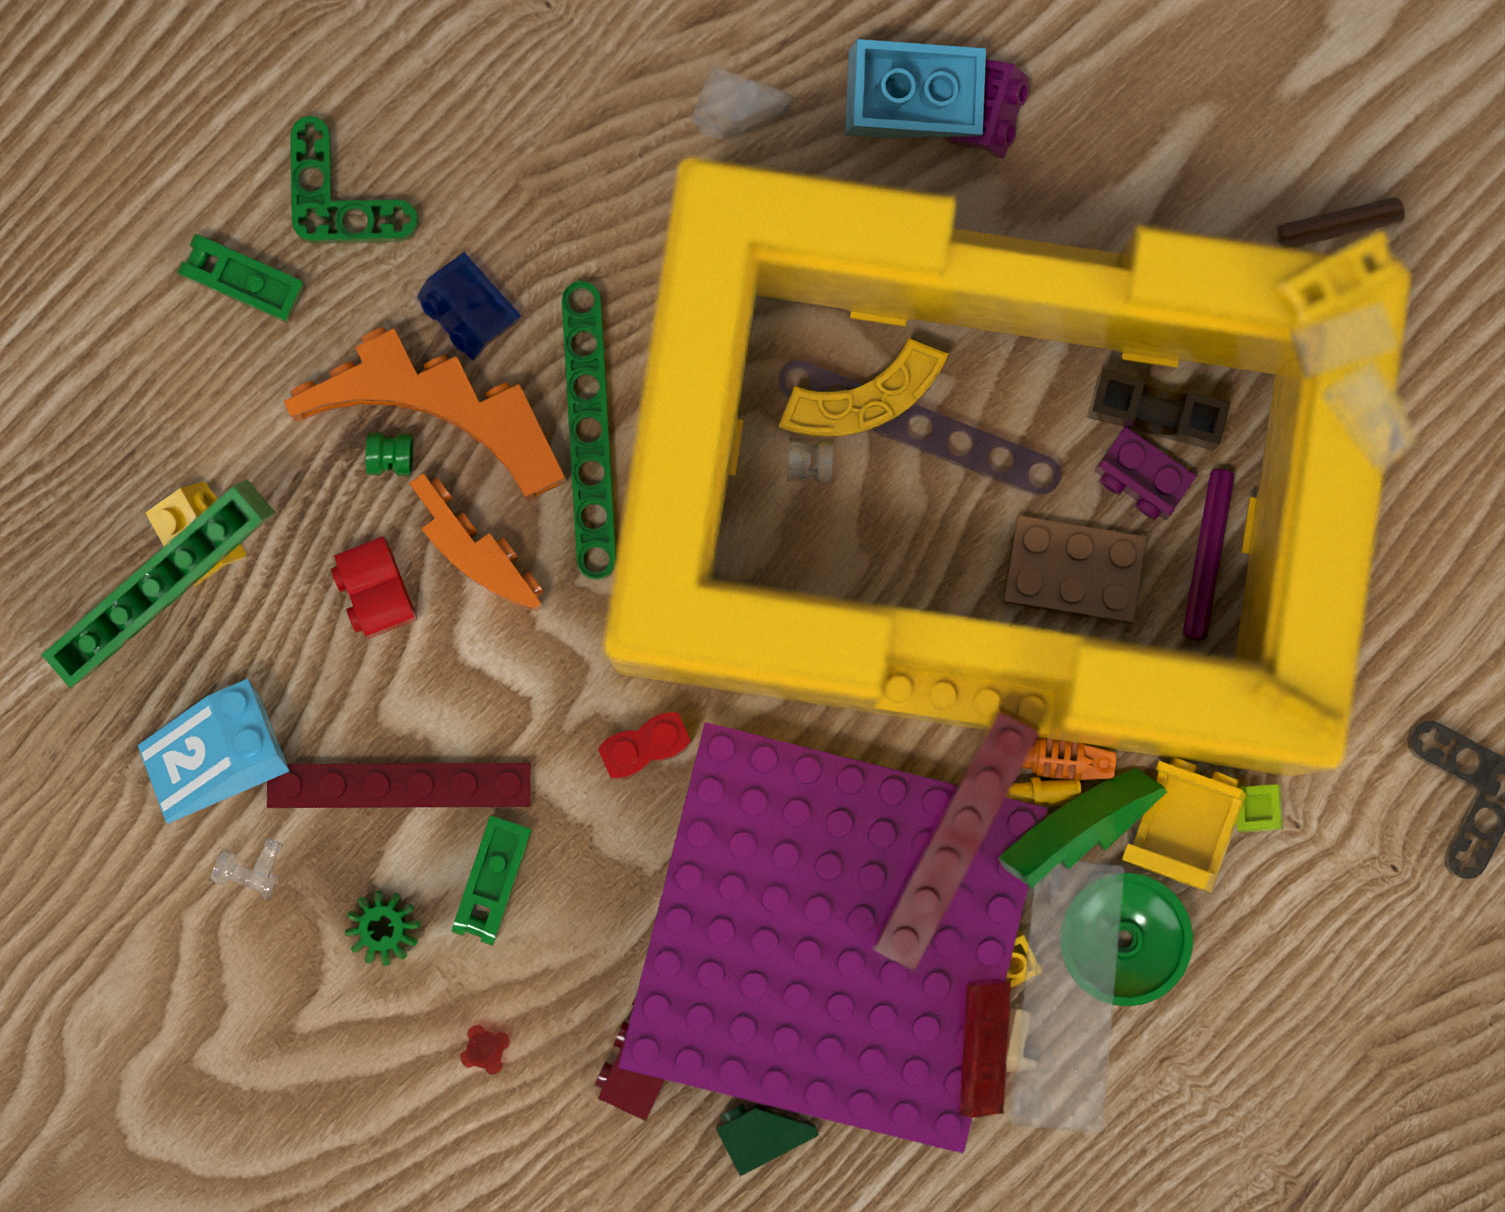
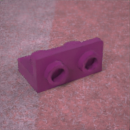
(1004, 94)
(1144, 475)

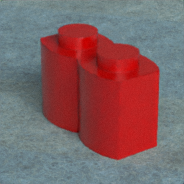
(374, 588)
(656, 740)

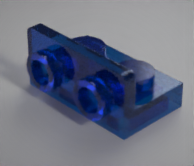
(467, 305)

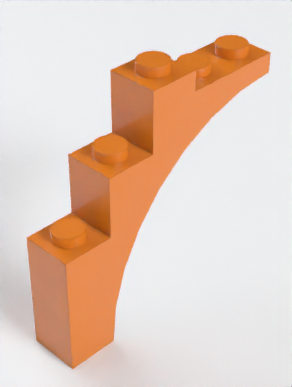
(389, 379)

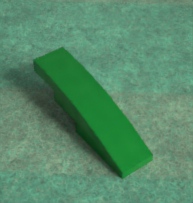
(1076, 827)

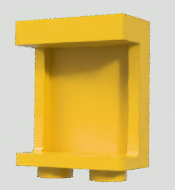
(1188, 827)

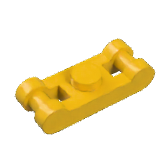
(1341, 279)

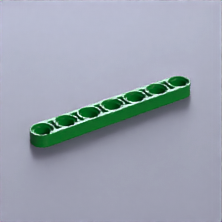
(582, 409)

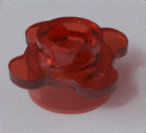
(492, 1060)

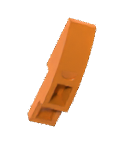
(485, 561)

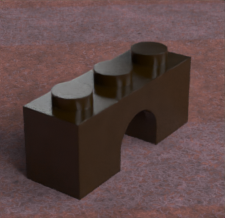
(1167, 414)

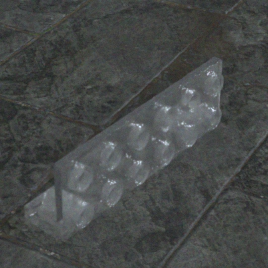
(1068, 998)

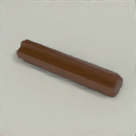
(1341, 223)

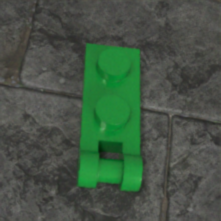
(242, 278)
(492, 878)

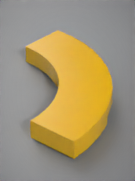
(868, 405)

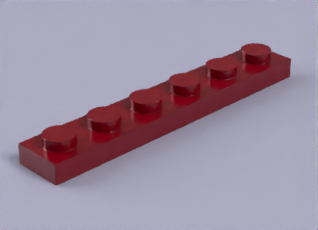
(402, 785)

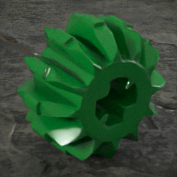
(378, 914)

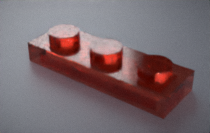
(985, 1048)

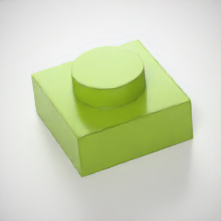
(1261, 809)

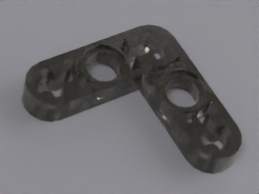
(1482, 780)

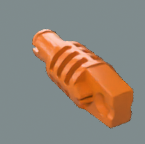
(1070, 760)

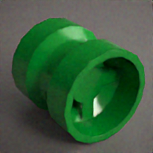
(389, 454)

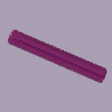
(1208, 554)

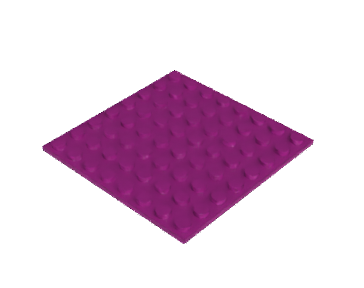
(769, 933)

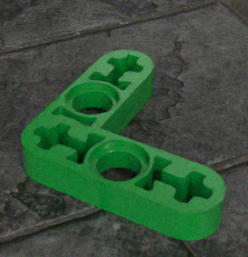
(322, 199)

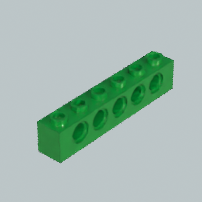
(158, 583)

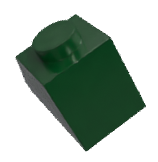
(760, 1135)

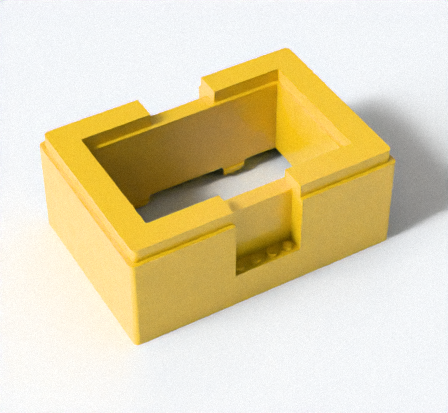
(899, 260)

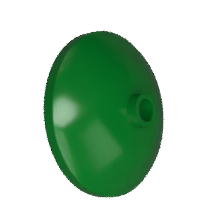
(1158, 945)

